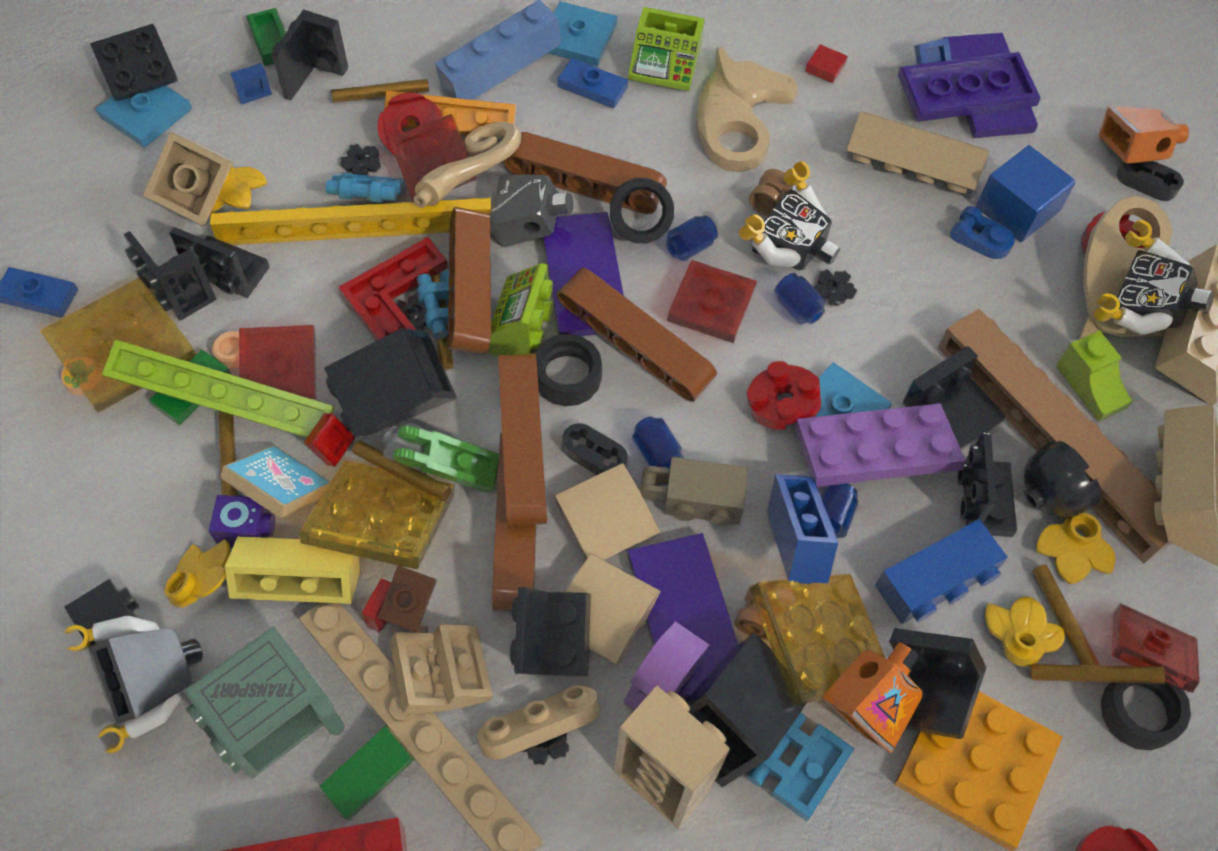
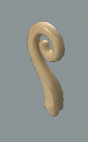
(484, 153)

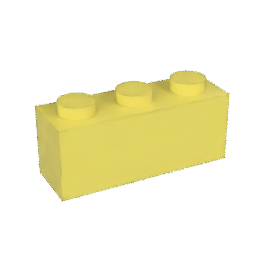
(290, 571)

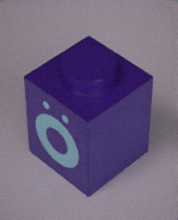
(240, 517)

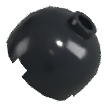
(1058, 482)

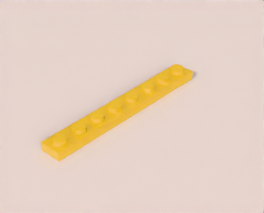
(338, 221)

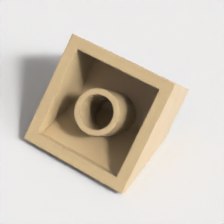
(188, 178)

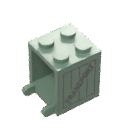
(260, 705)

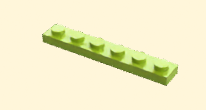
(214, 389)

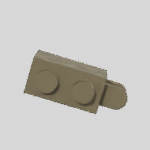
(698, 490)

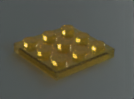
(87, 335)
(375, 516)
(814, 631)

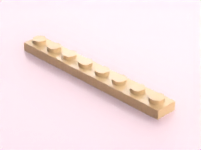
(422, 734)

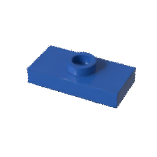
(592, 83)
(36, 292)

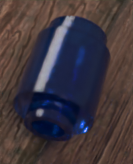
(691, 237)
(800, 299)
(656, 442)
(840, 506)

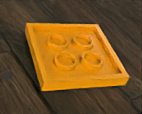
(986, 776)

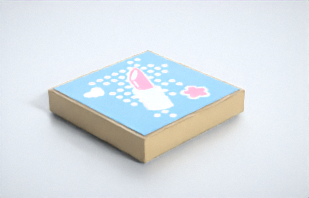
(275, 480)

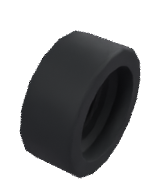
(667, 210)
(571, 346)
(1128, 732)

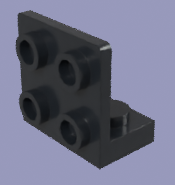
(309, 43)
(134, 62)
(224, 264)
(177, 283)
(961, 398)
(987, 490)
(551, 633)
(949, 679)

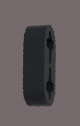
(1150, 179)
(596, 449)

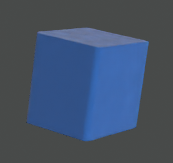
(1025, 193)

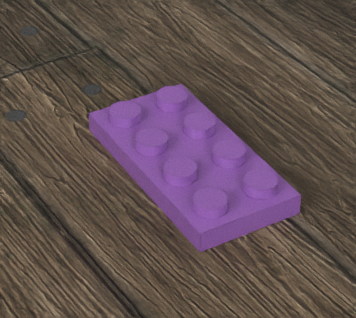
(879, 445)

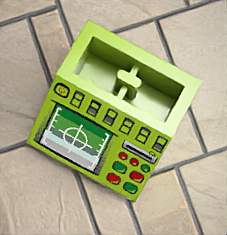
(666, 48)
(521, 312)

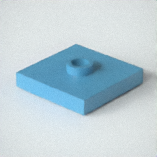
(583, 33)
(145, 114)
(846, 394)

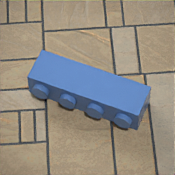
(499, 52)

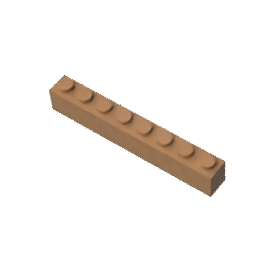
(1048, 415)

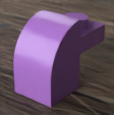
(667, 664)

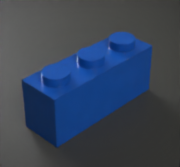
(802, 529)
(941, 572)

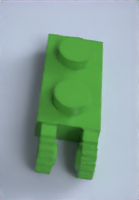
(449, 458)

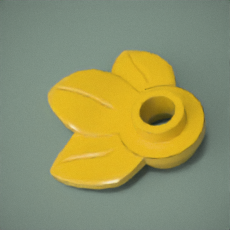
(238, 186)
(1076, 553)
(197, 574)
(1024, 631)

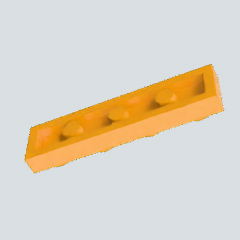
(467, 113)

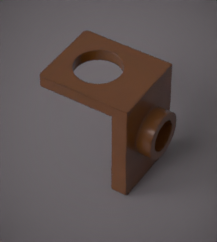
(408, 599)

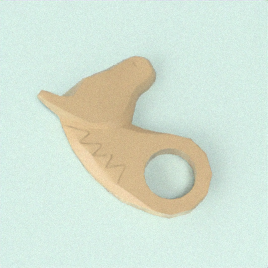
(727, 108)
(1110, 259)

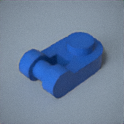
(994, 239)

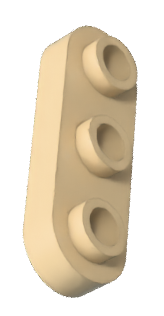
(538, 722)

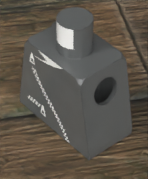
(526, 208)

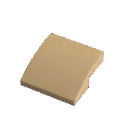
(606, 513)
(617, 606)
(440, 669)

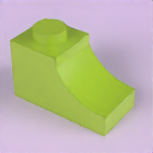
(1094, 374)

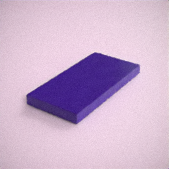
(968, 86)
(999, 122)
(574, 244)
(688, 596)

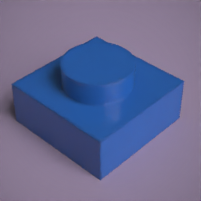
(933, 51)
(251, 83)

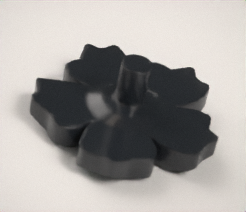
(361, 161)
(835, 287)
(414, 311)
(554, 748)

